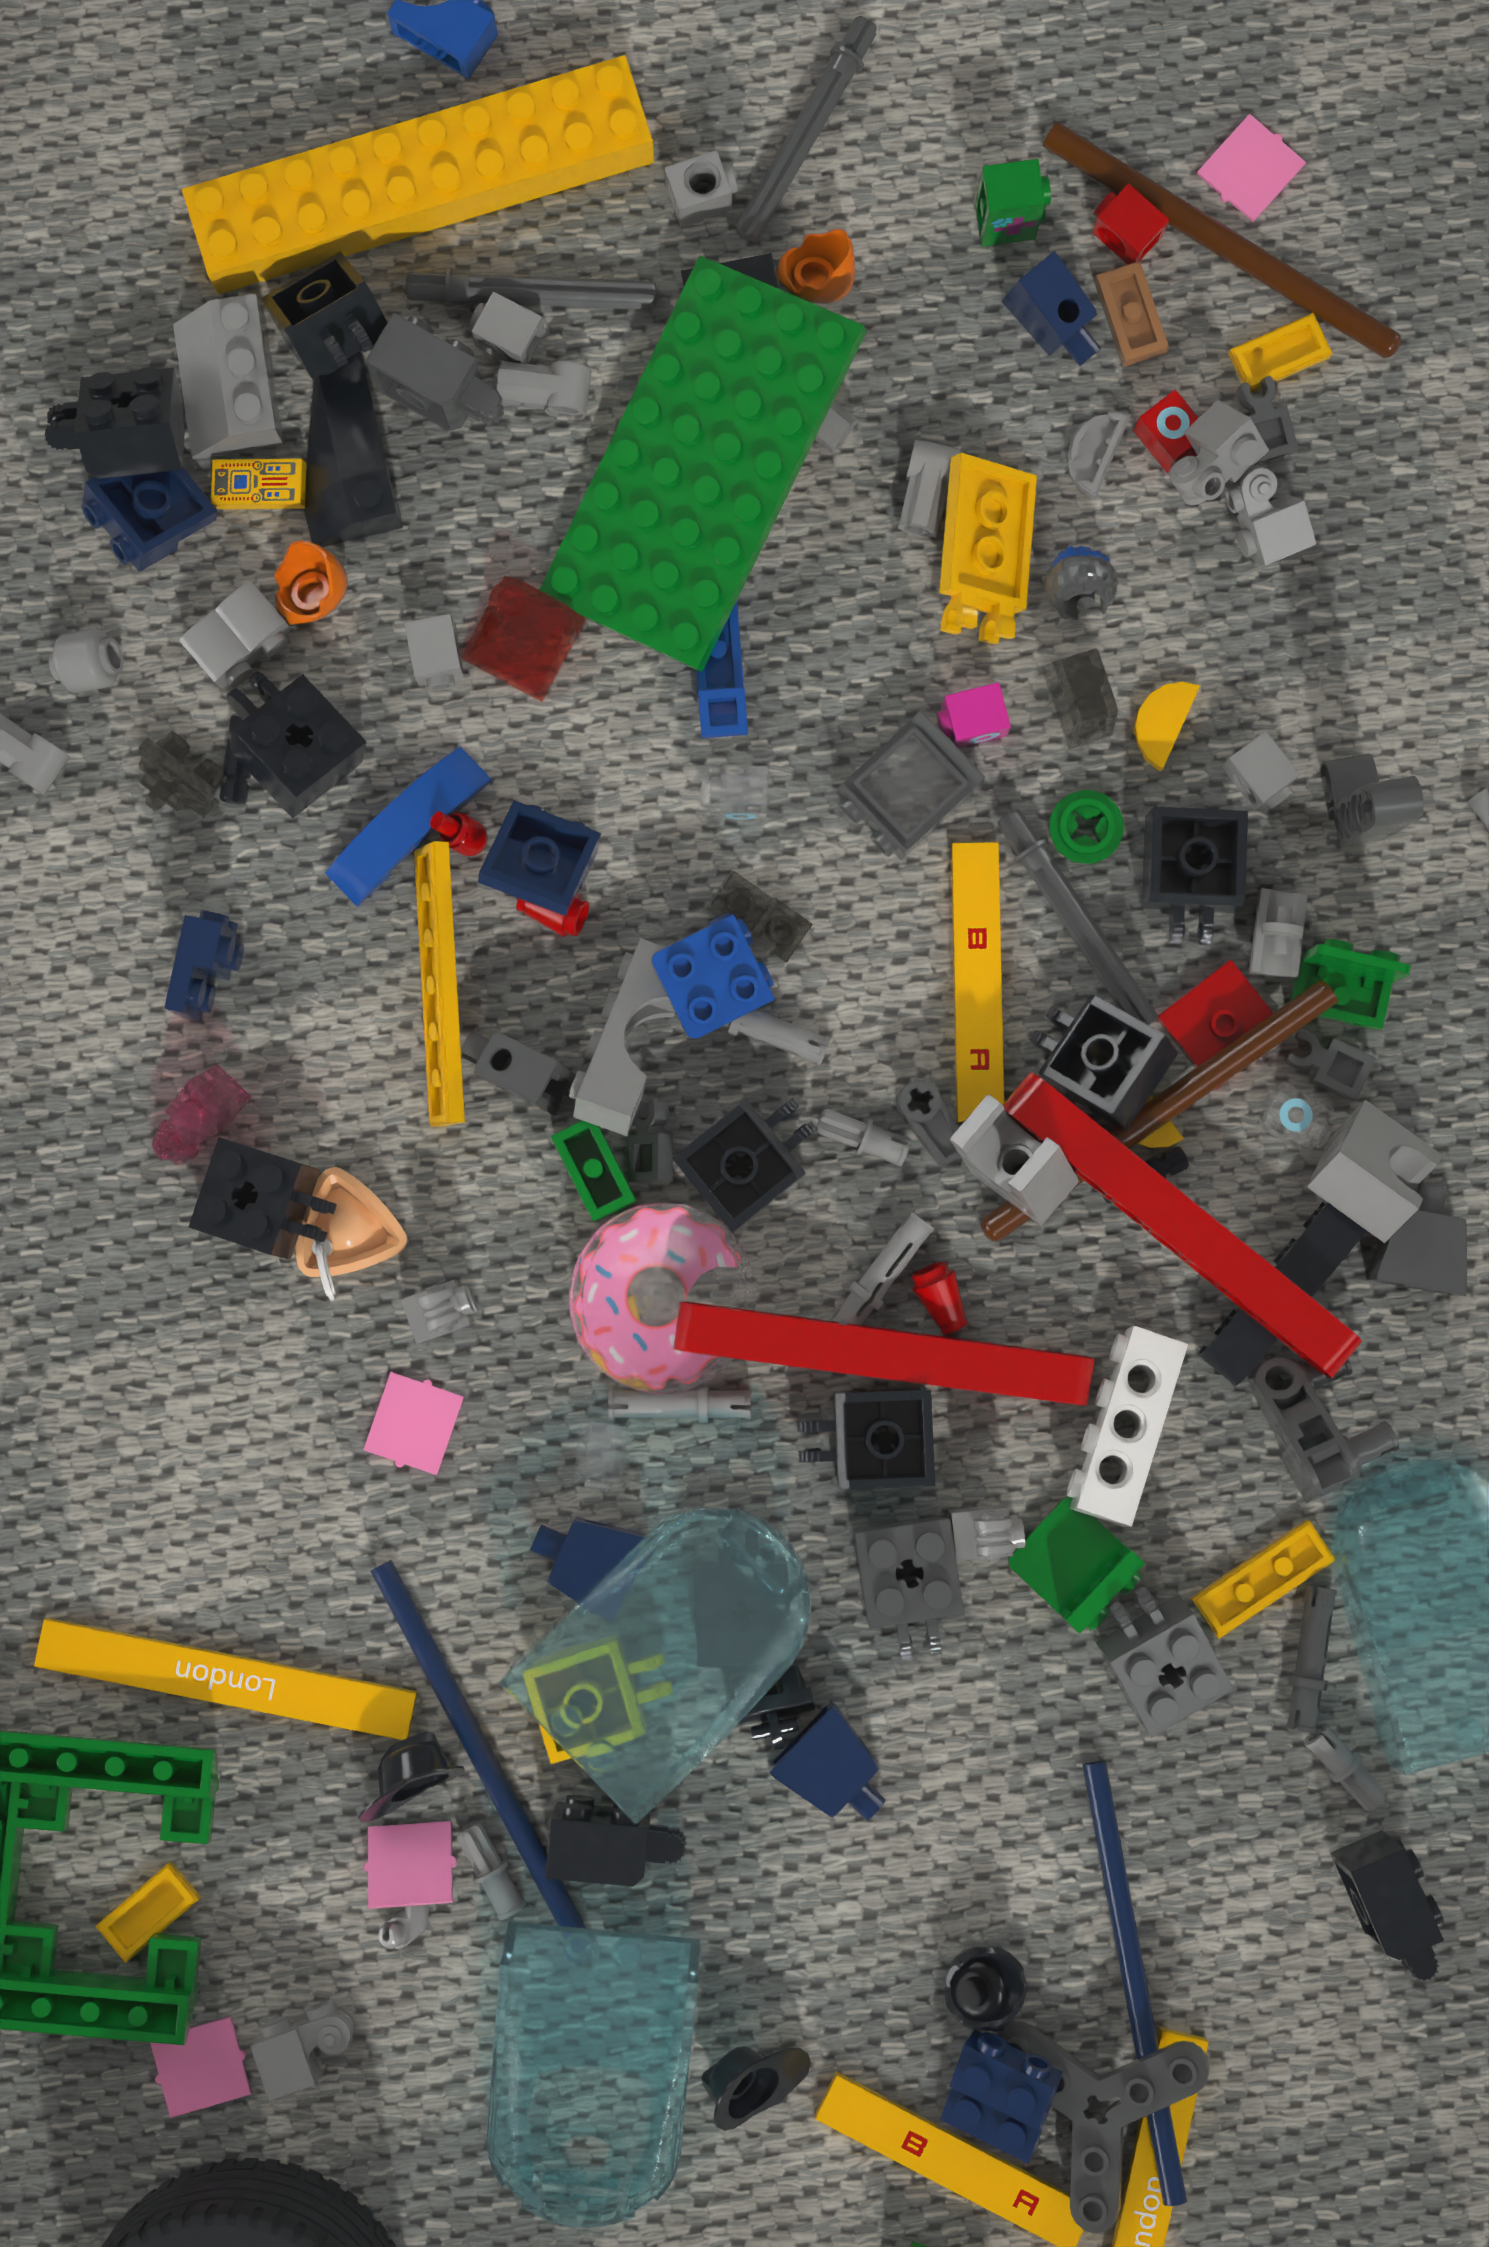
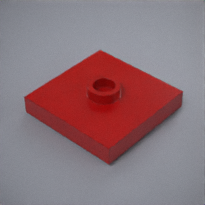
(1214, 1014)

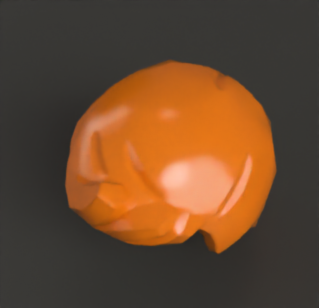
(820, 268)
(309, 583)

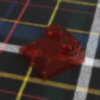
(523, 637)

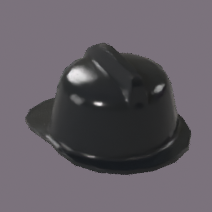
(408, 1771)
(751, 2082)

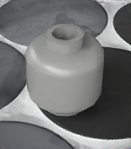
(86, 660)

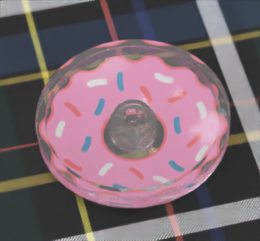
(631, 1289)

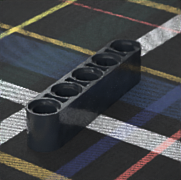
(1308, 1264)

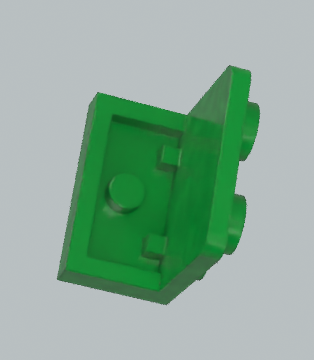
(1356, 978)
(1076, 1565)

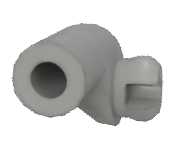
(404, 1927)

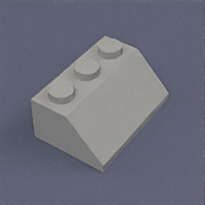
(228, 377)

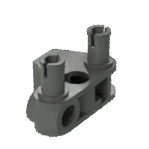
(1306, 1434)

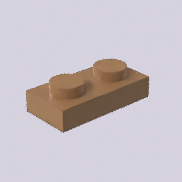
(1131, 314)

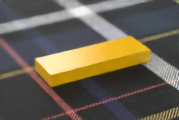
(1263, 1579)

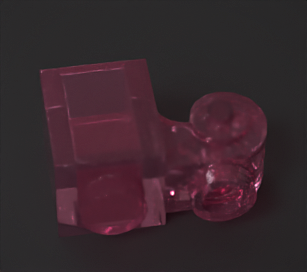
(198, 1113)

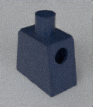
(1044, 298)
(583, 1553)
(830, 1766)

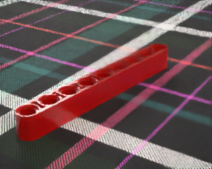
(1183, 1227)
(883, 1353)

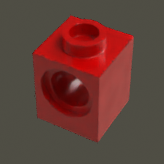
(1129, 224)

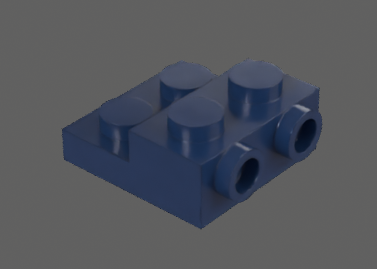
(147, 513)
(540, 857)
(205, 950)
(1001, 2094)

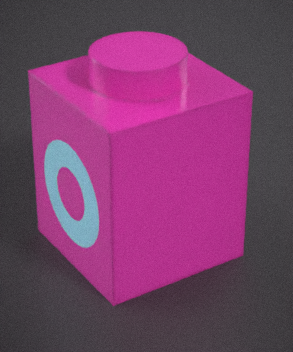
(974, 716)

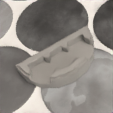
(1093, 450)

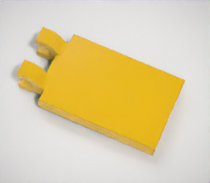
(986, 546)

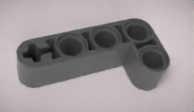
(1364, 806)

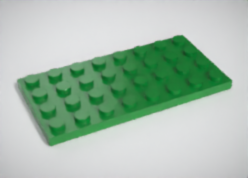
(702, 462)

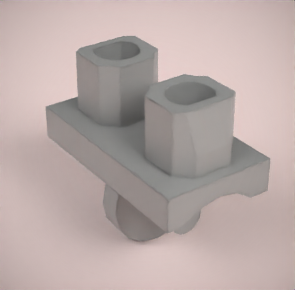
(1278, 933)

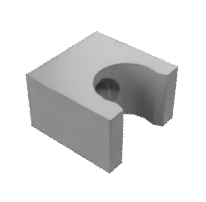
(995, 1145)
(1373, 1171)

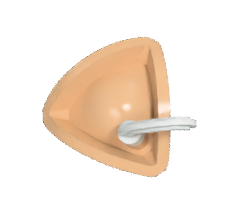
(358, 1231)

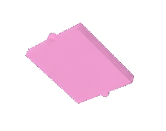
(1251, 168)
(413, 1423)
(410, 1864)
(203, 2070)

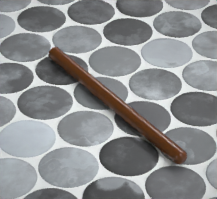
(1226, 242)
(1195, 1085)

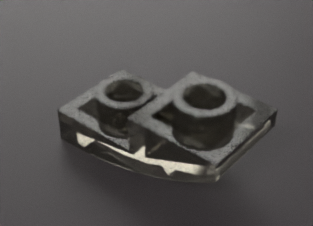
(767, 918)

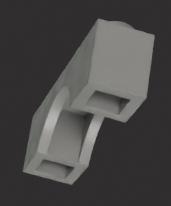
(613, 1083)

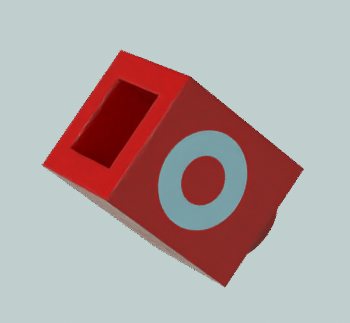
(1163, 430)

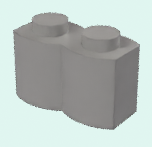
(236, 636)

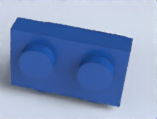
(713, 976)

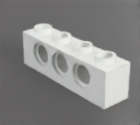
(1162, 1361)

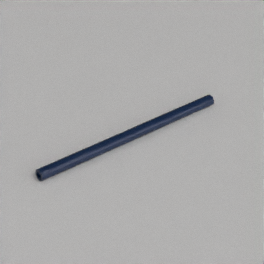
(475, 1743)
(1132, 1969)

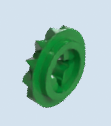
(1087, 805)

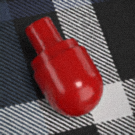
(461, 831)

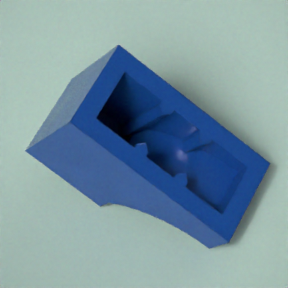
(450, 32)

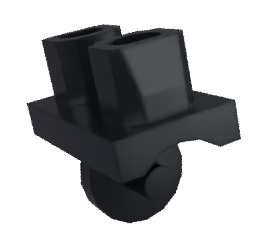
(791, 1700)

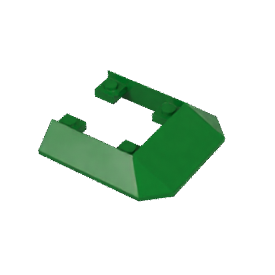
(37, 1794)

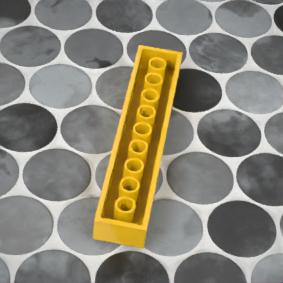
(420, 175)

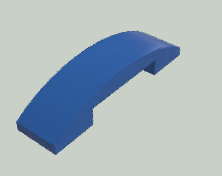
(722, 686)
(405, 824)

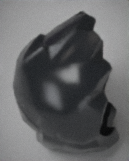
(985, 1988)

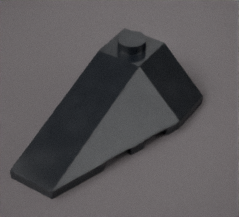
(347, 464)

